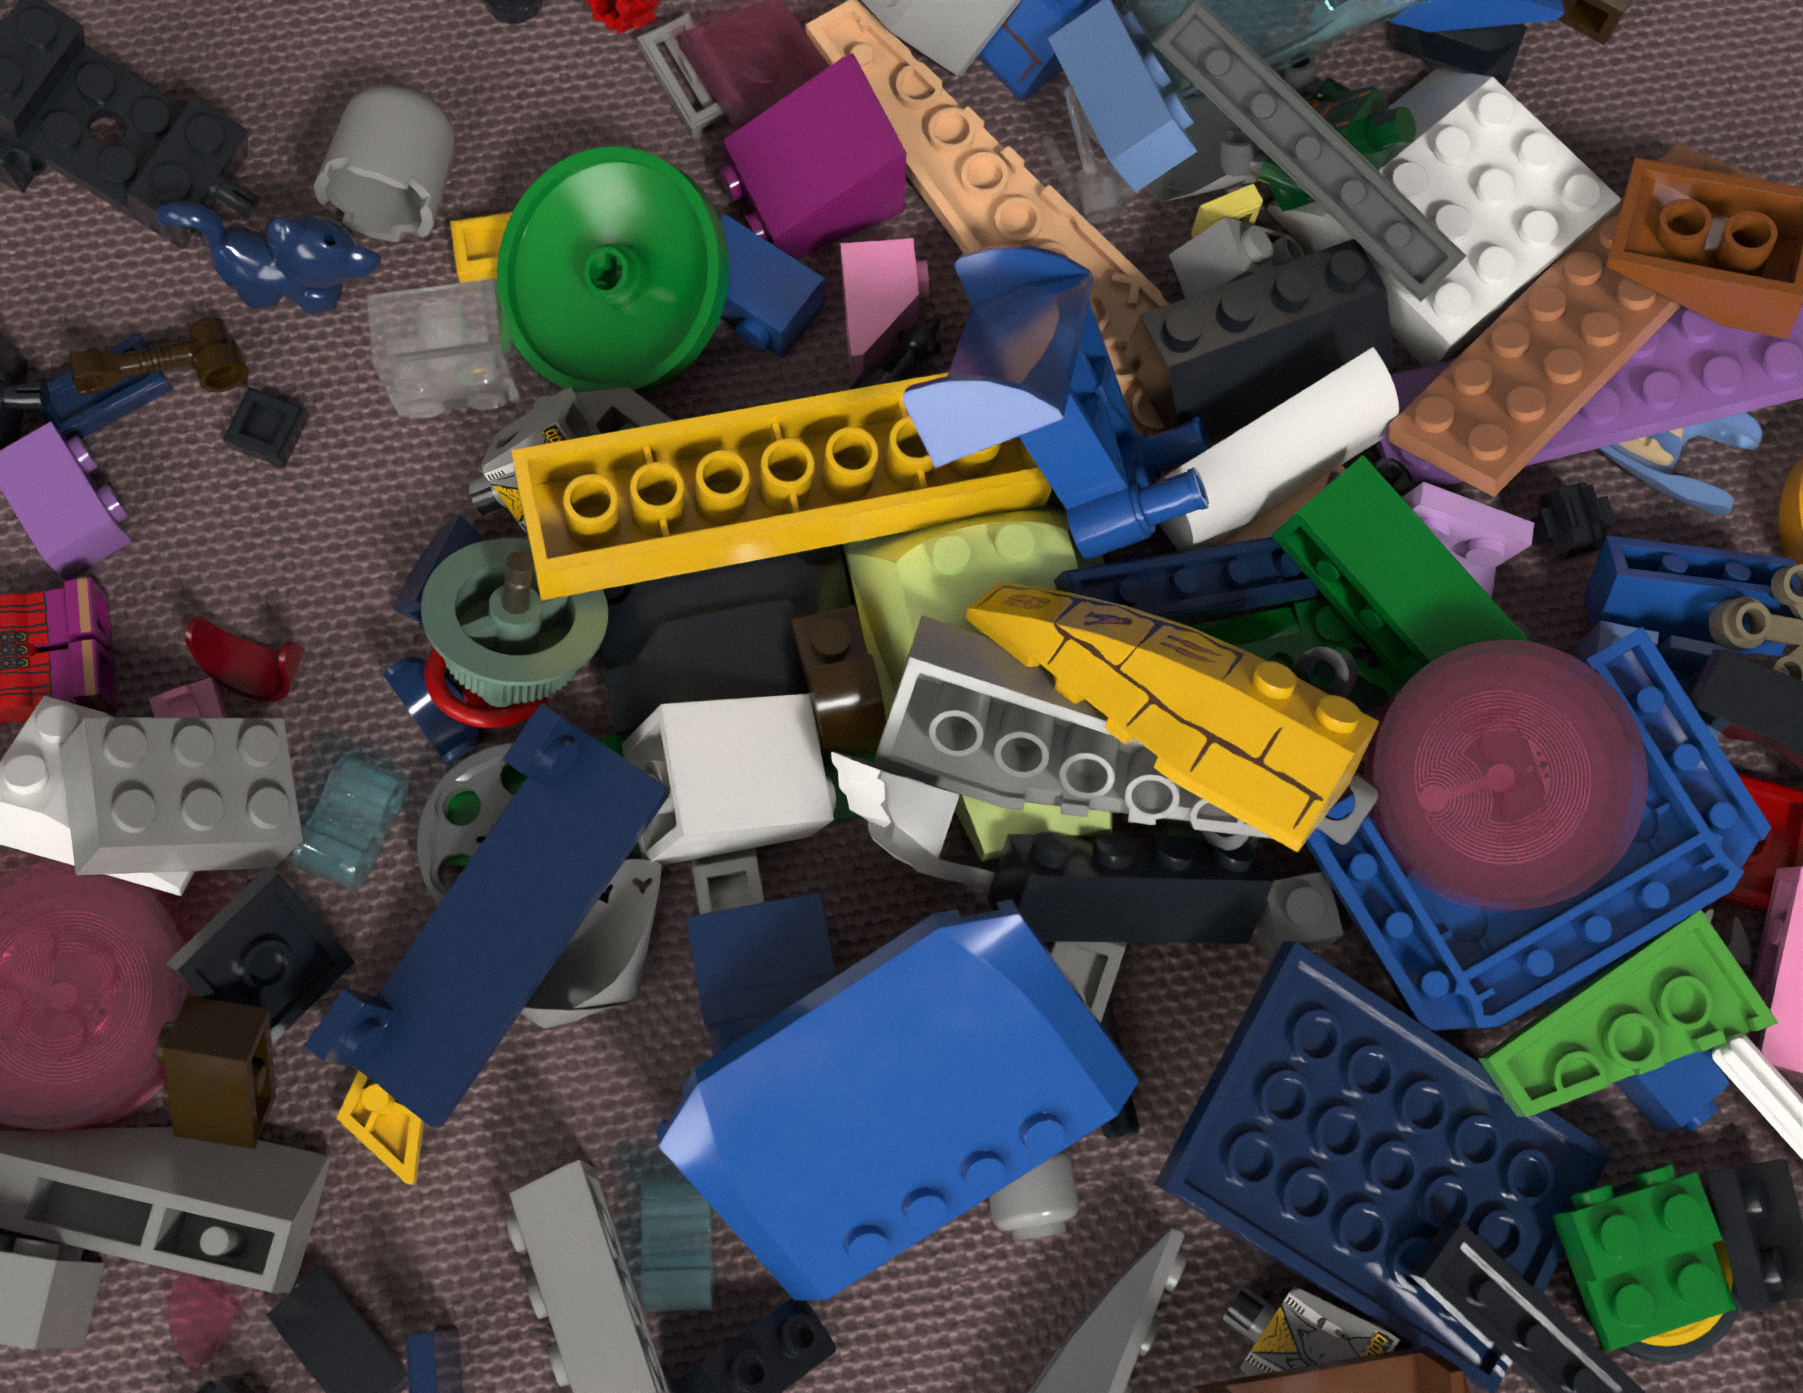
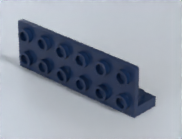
(498, 922)

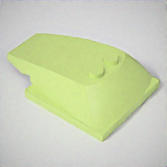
(940, 576)

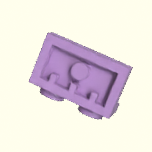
(1471, 530)

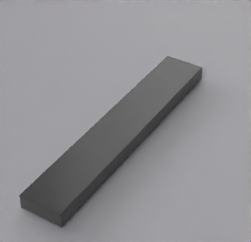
(1309, 149)

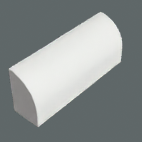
(1287, 450)

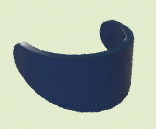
(447, 735)

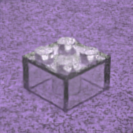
(443, 348)

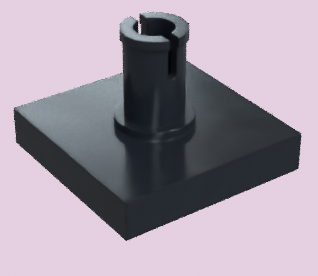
(263, 954)

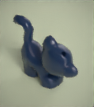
(295, 259)

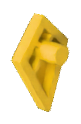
(383, 1126)

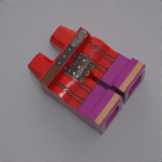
(57, 649)

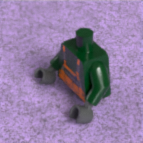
(1356, 114)

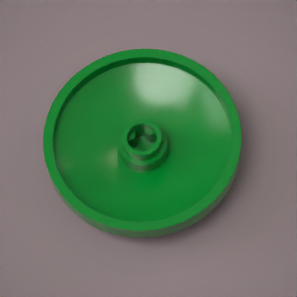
(613, 271)

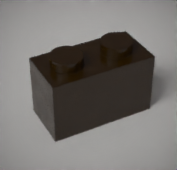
(218, 1071)

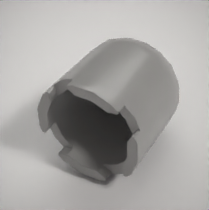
(388, 162)

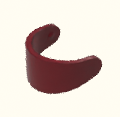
(243, 665)

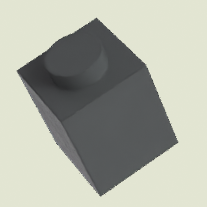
(1299, 911)

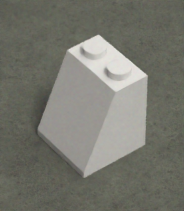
(734, 773)

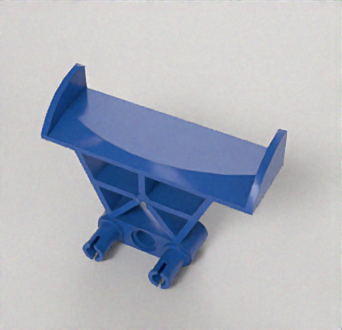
(1043, 373)

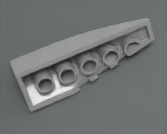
(1006, 737)

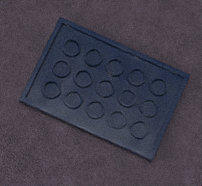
(1351, 1140)

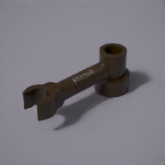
(210, 352)

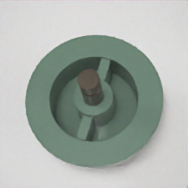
(497, 632)

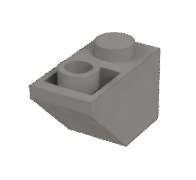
(1230, 253)

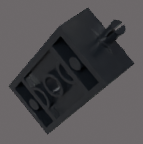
(169, 152)

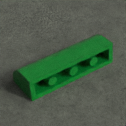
(1389, 573)

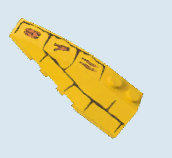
(1210, 711)

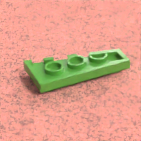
(1642, 1011)

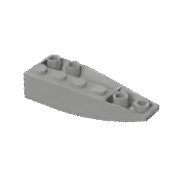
(166, 1200)
(1117, 1326)

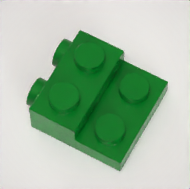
(1645, 1256)

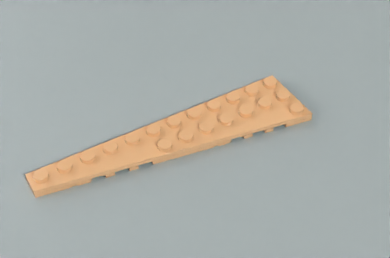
(993, 200)

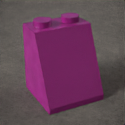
(817, 163)

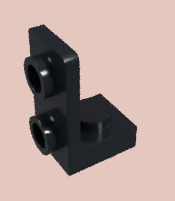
(765, 1356)

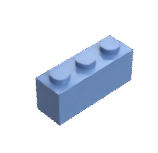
(1124, 93)

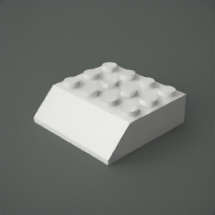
(1493, 188)

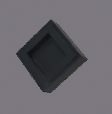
(266, 427)

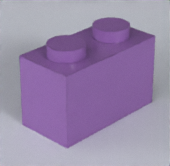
(60, 502)

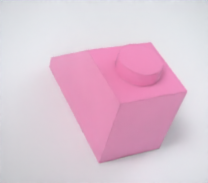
(879, 296)

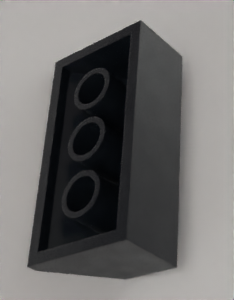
(1261, 339)

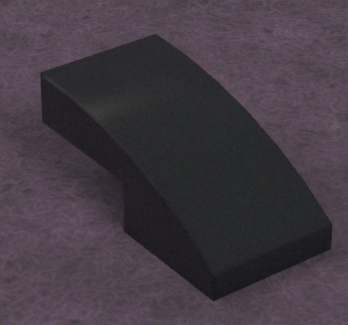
(336, 1339)

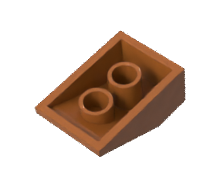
(1714, 244)

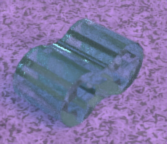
(350, 822)
(676, 1246)

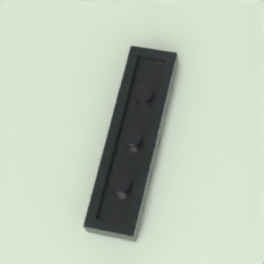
(1513, 1317)

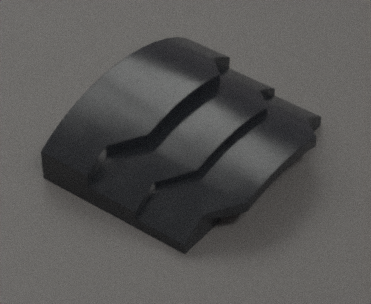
(714, 632)

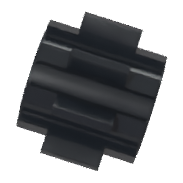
(1572, 521)

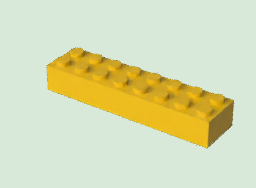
(750, 488)

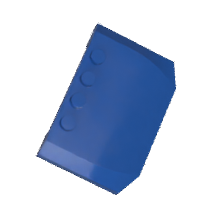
(1491, 966)
(895, 1098)

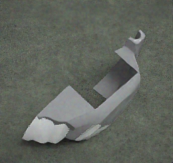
(909, 820)

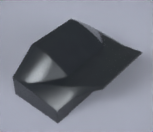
(1472, 51)

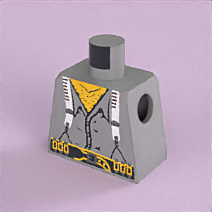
(552, 421)
(1301, 1332)

